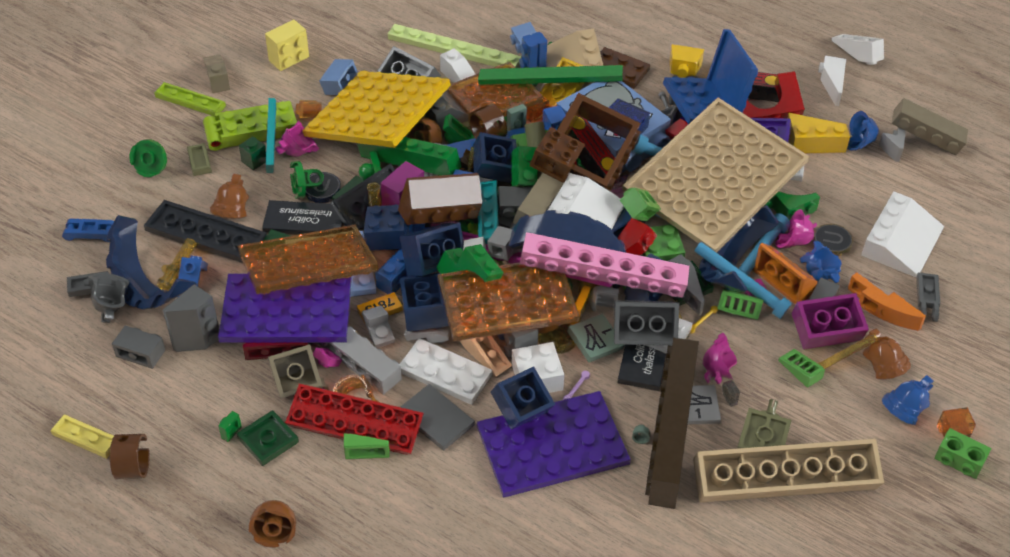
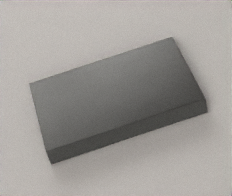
(441, 419)

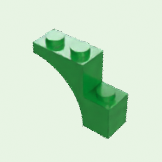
(789, 204)
(473, 259)

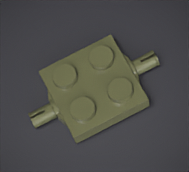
(764, 428)

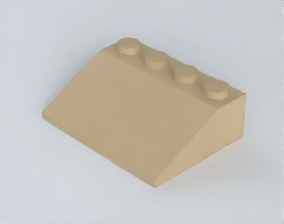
(577, 47)

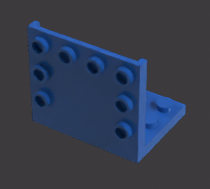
(728, 79)

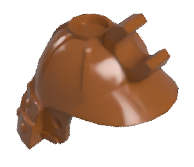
(231, 199)
(886, 357)

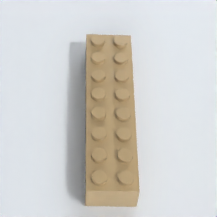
(787, 470)

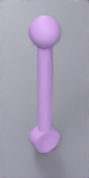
(584, 376)

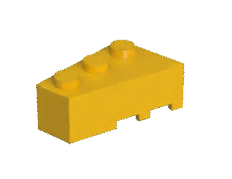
(817, 135)

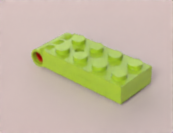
(239, 125)

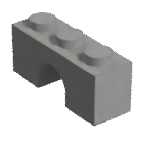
(499, 244)

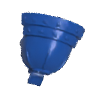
(863, 131)
(909, 399)

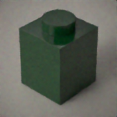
(252, 153)

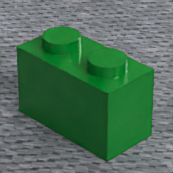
(522, 173)

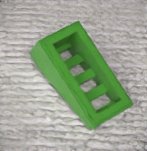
(738, 311)
(807, 379)
(365, 447)

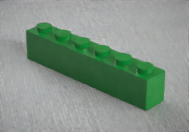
(422, 154)

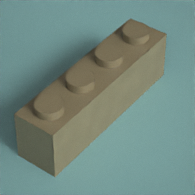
(929, 126)
(539, 197)

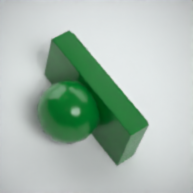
(455, 130)
(368, 169)

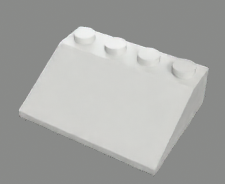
(587, 198)
(902, 235)

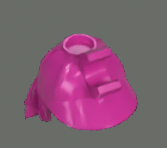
(295, 143)
(799, 232)
(719, 360)

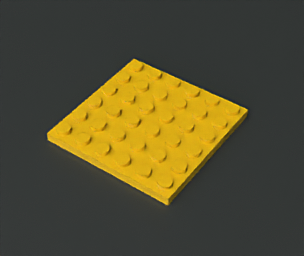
(377, 108)

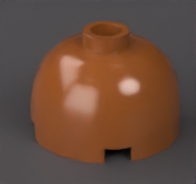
(427, 131)
(272, 523)

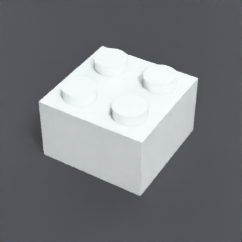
(544, 360)

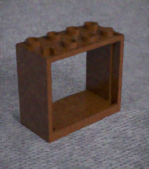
(607, 119)

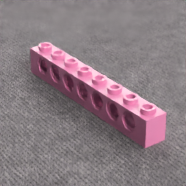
(604, 265)

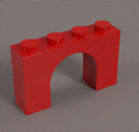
(789, 99)

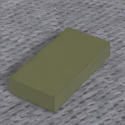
(199, 159)

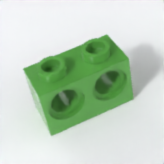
(639, 204)
(962, 453)

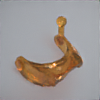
(354, 382)

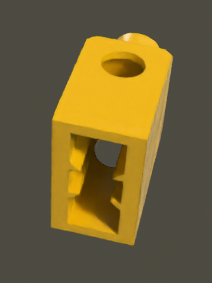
(685, 60)

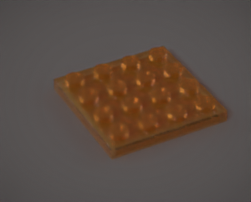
(505, 96)

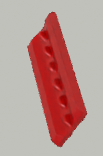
(342, 414)

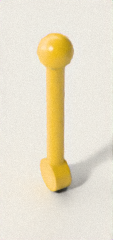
(713, 309)

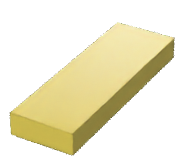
(83, 436)

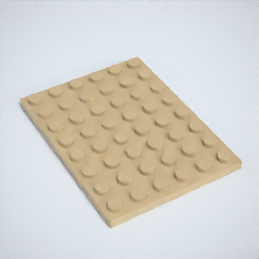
(717, 174)

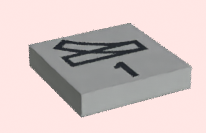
(704, 406)

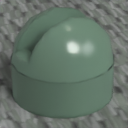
(644, 434)

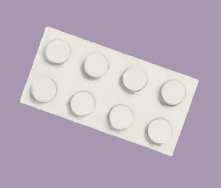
(445, 371)

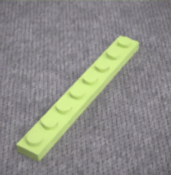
(443, 44)

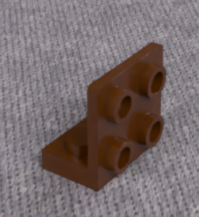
(556, 154)

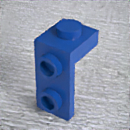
(191, 268)

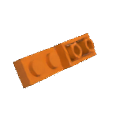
(888, 308)

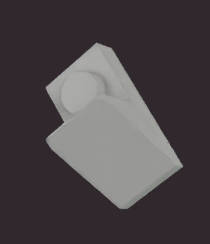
(893, 143)
(378, 326)

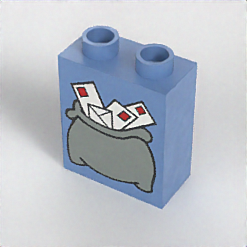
(606, 94)

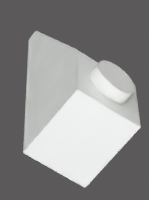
(861, 47)
(455, 66)
(832, 76)

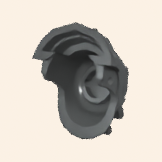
(107, 293)

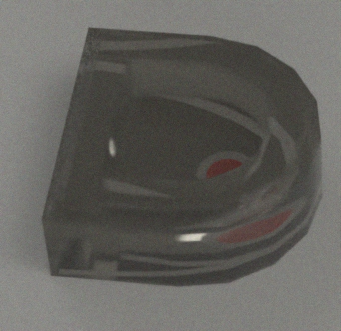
(730, 392)

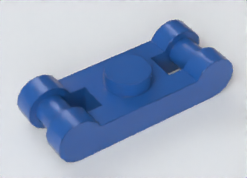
(87, 229)

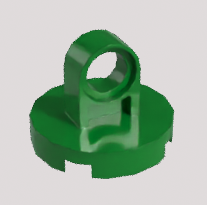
(148, 157)
(301, 179)

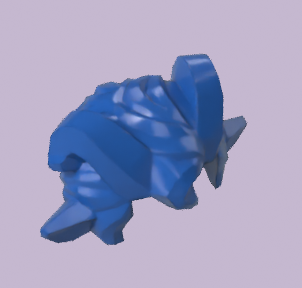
(822, 263)

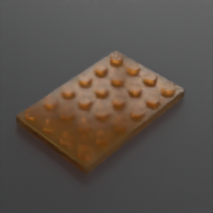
(307, 259)
(517, 302)

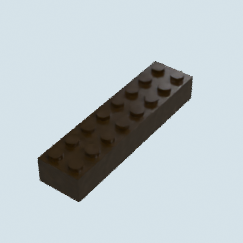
(671, 424)

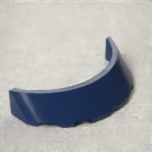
(569, 227)
(734, 249)
(125, 263)

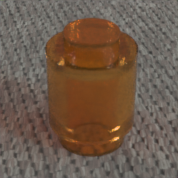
(308, 108)

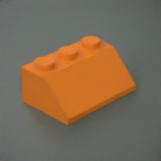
(783, 274)

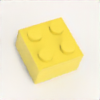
(287, 45)

